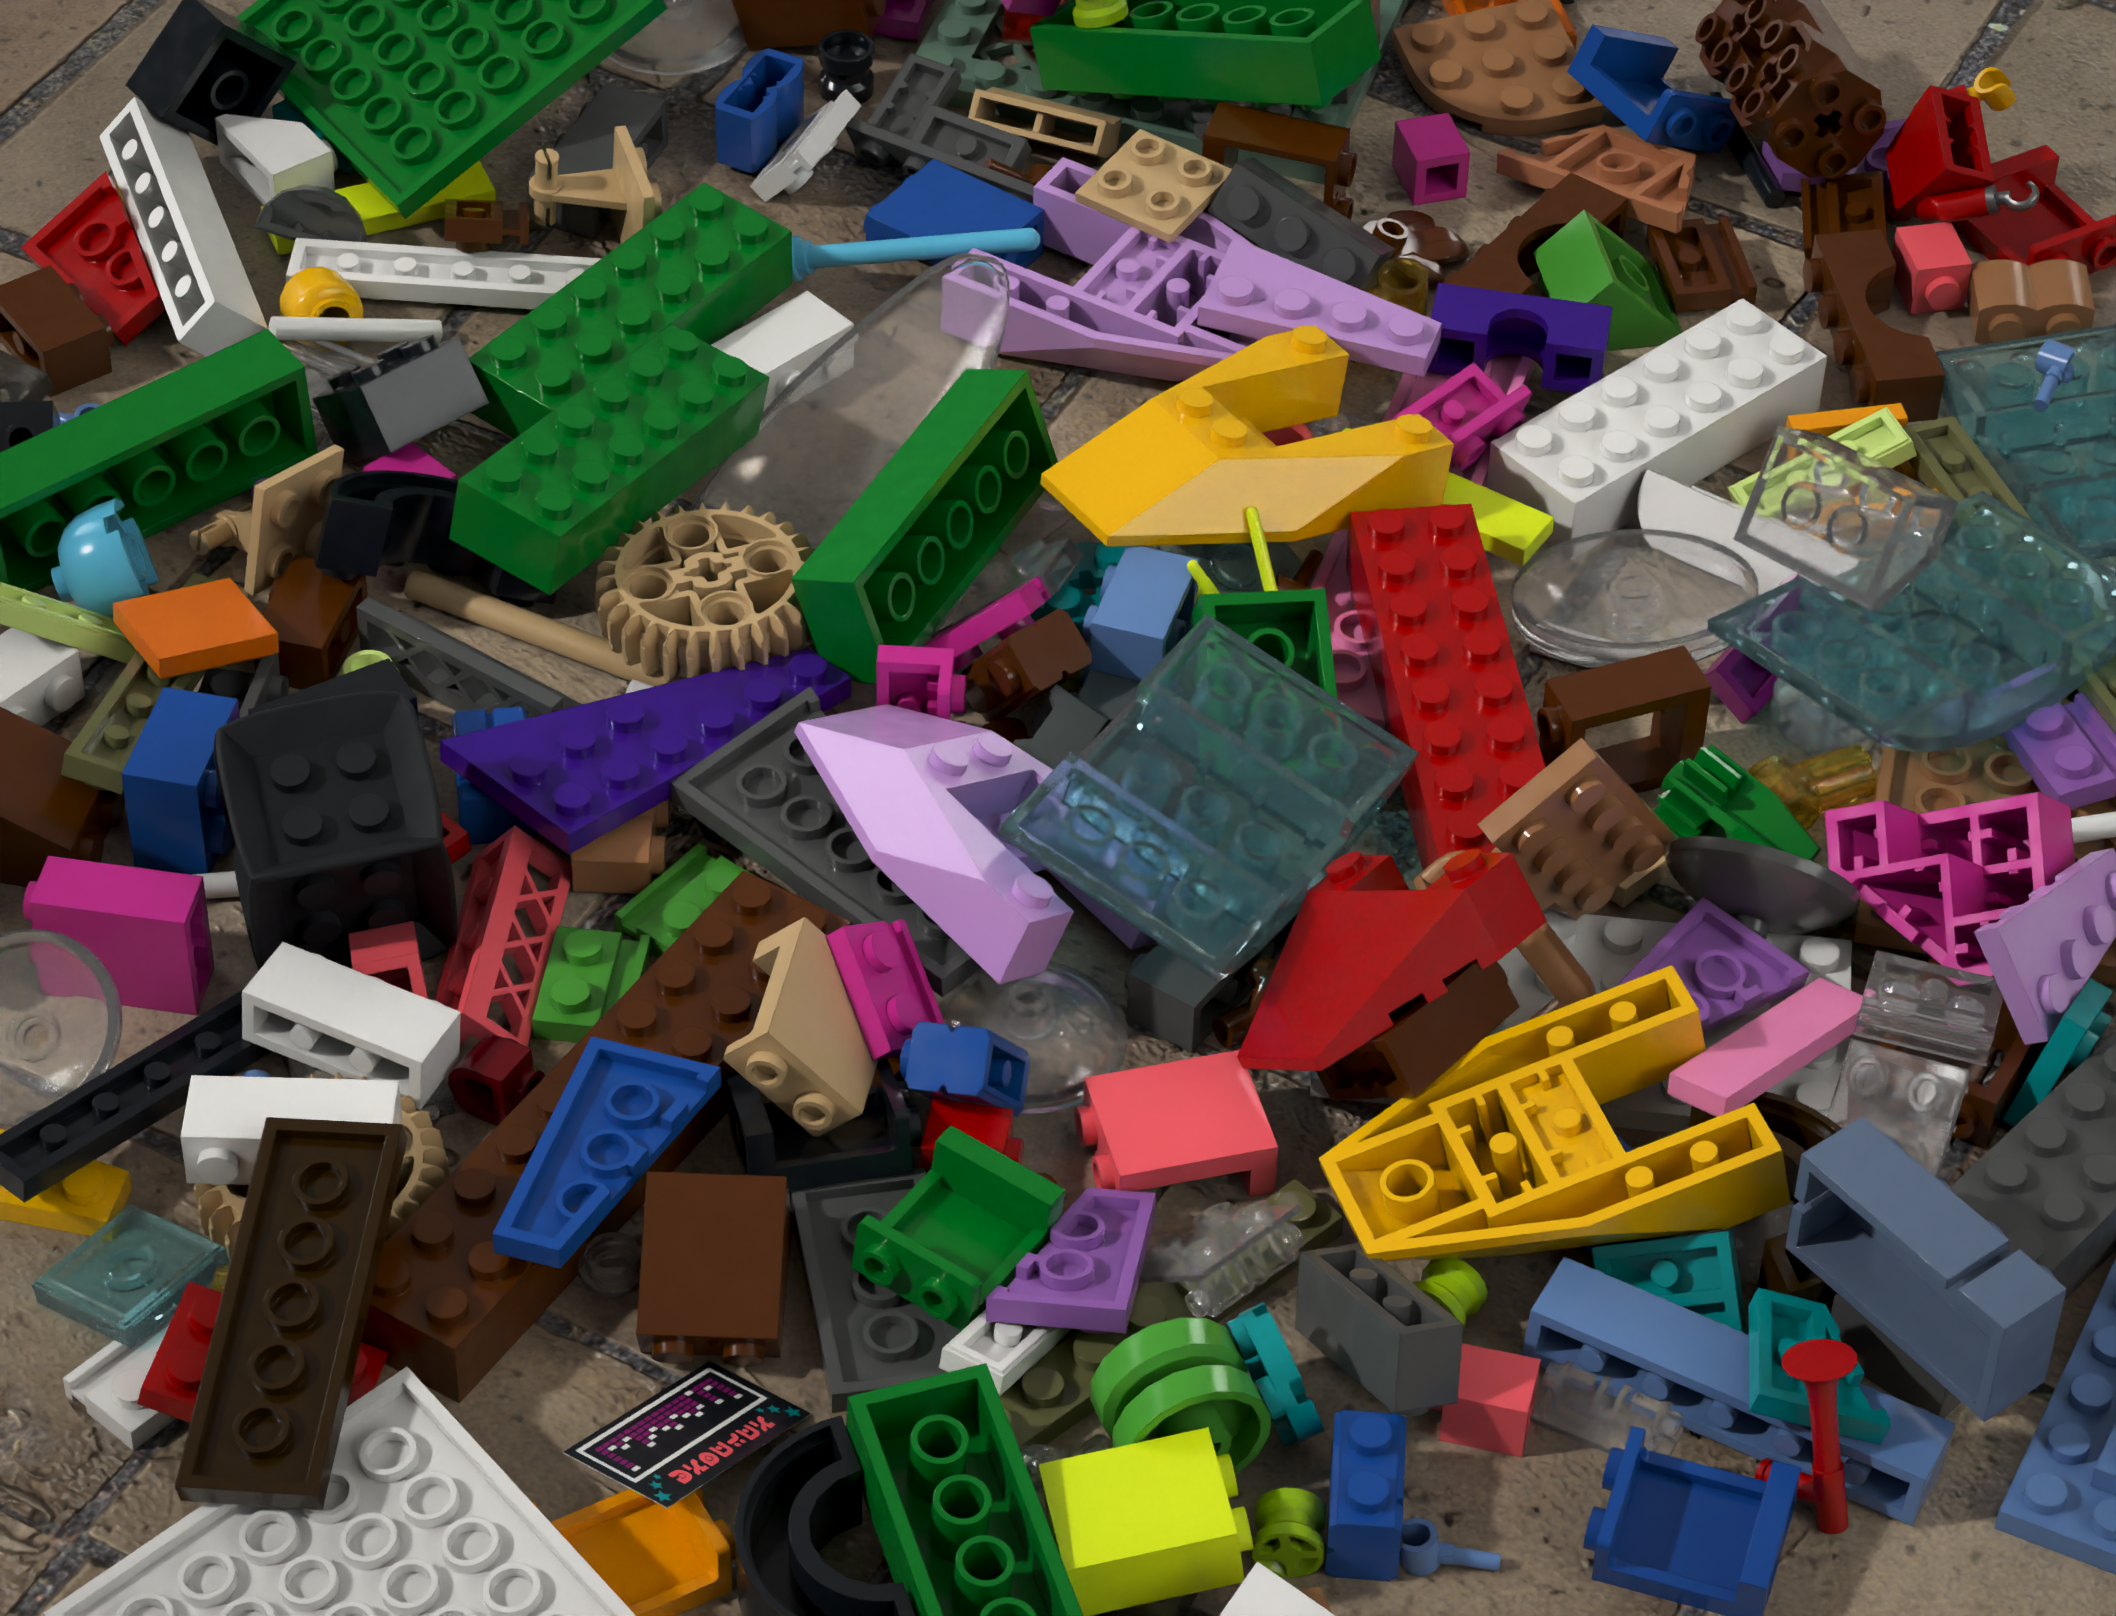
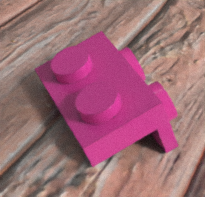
(1471, 412)
(920, 680)

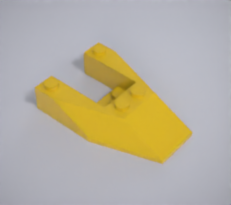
(1200, 458)
(1521, 1157)

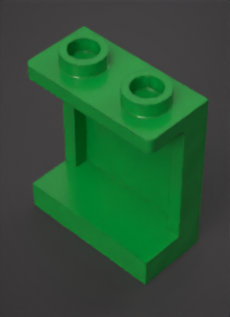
(959, 1230)

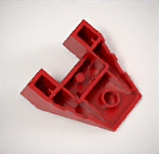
(1374, 945)

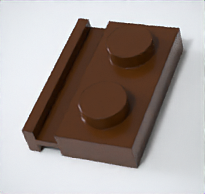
(1843, 205)
(482, 222)
(1701, 265)

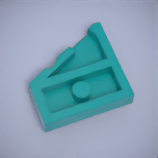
(1776, 1325)

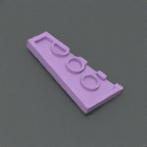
(1269, 295)
(2053, 943)

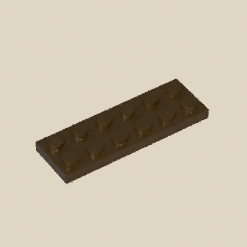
(292, 1314)

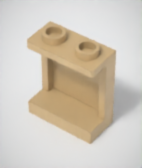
(806, 1035)

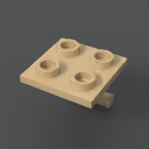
(1154, 186)
(622, 189)
(278, 522)

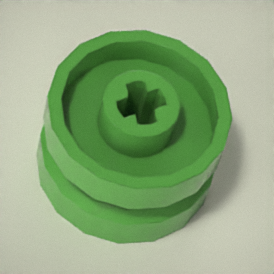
(1179, 1381)

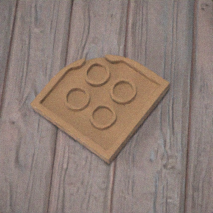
(1498, 69)

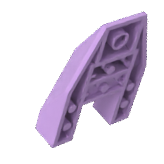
(1134, 304)
(929, 815)

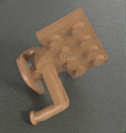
(1575, 840)

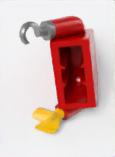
(1942, 155)

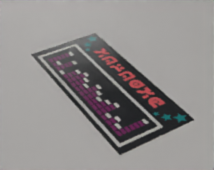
(687, 1434)

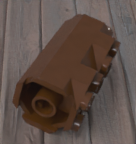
(1794, 82)

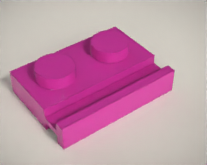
(999, 617)
(884, 983)

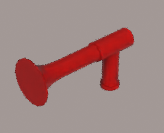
(1820, 1367)

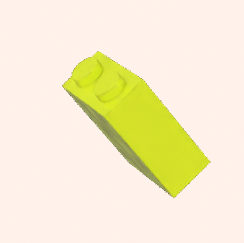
(1146, 1521)

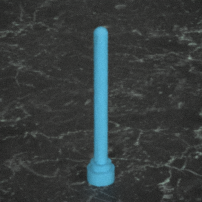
(808, 257)

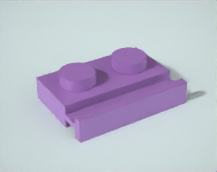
(2068, 752)

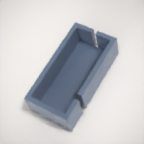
(1925, 1268)

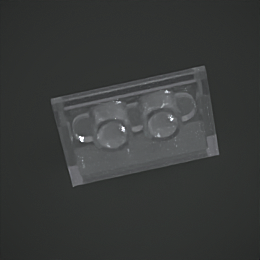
(1843, 518)

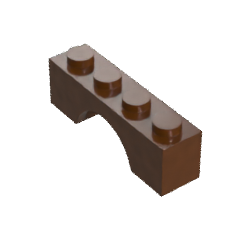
(1510, 258)
(1852, 284)

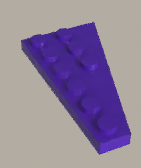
(615, 757)

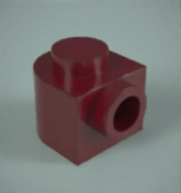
(494, 1078)

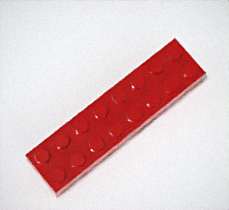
(1442, 669)

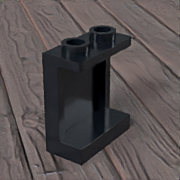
(861, 1149)

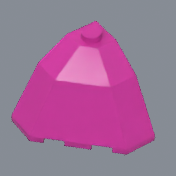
(1950, 867)

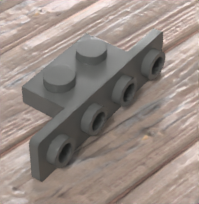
(949, 139)

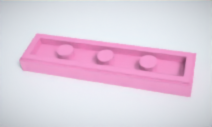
(1767, 1049)

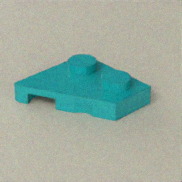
(2068, 1046)
(1686, 1270)

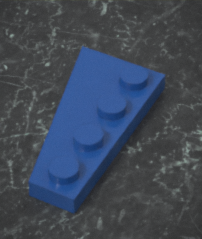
(597, 1144)

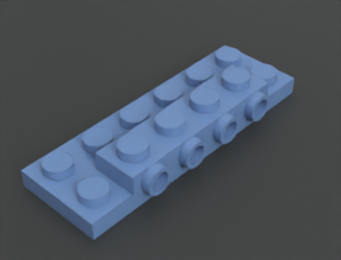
(2068, 1474)

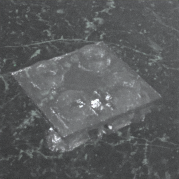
(1902, 1097)
(1226, 1254)
(1597, 1417)

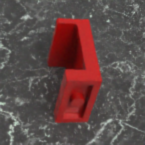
(2046, 231)

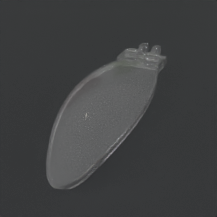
(865, 398)

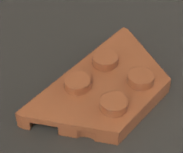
(1648, 174)

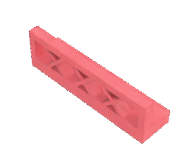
(490, 930)

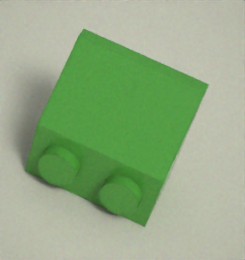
(1598, 267)

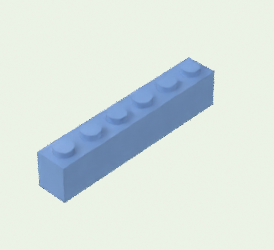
(1705, 1374)

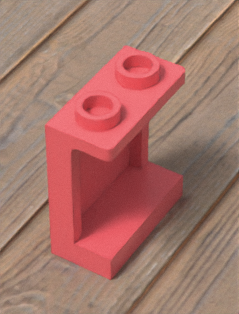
(1177, 1125)

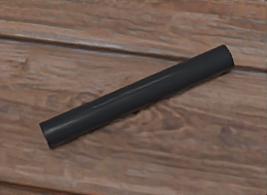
(1754, 165)

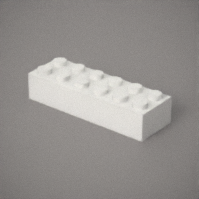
(1666, 412)

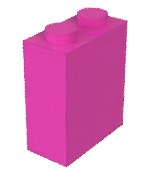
(137, 921)

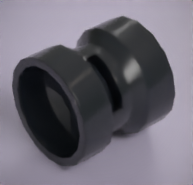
(842, 68)

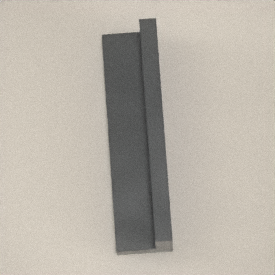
(449, 668)

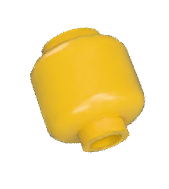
(320, 294)

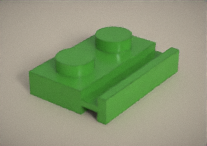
(676, 898)
(585, 979)

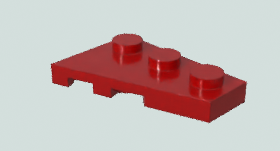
(102, 255)

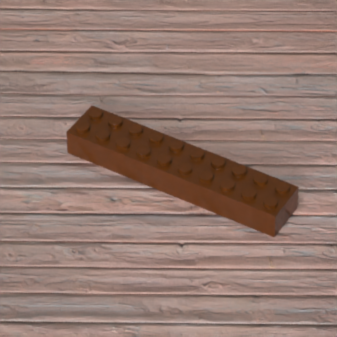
(439, 1287)

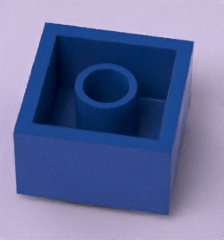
(174, 784)

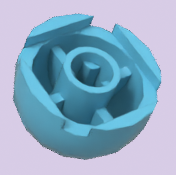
(102, 560)

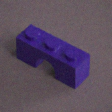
(1558, 334)

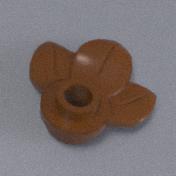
(1417, 238)

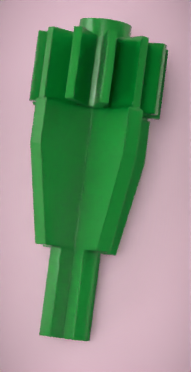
(1726, 801)

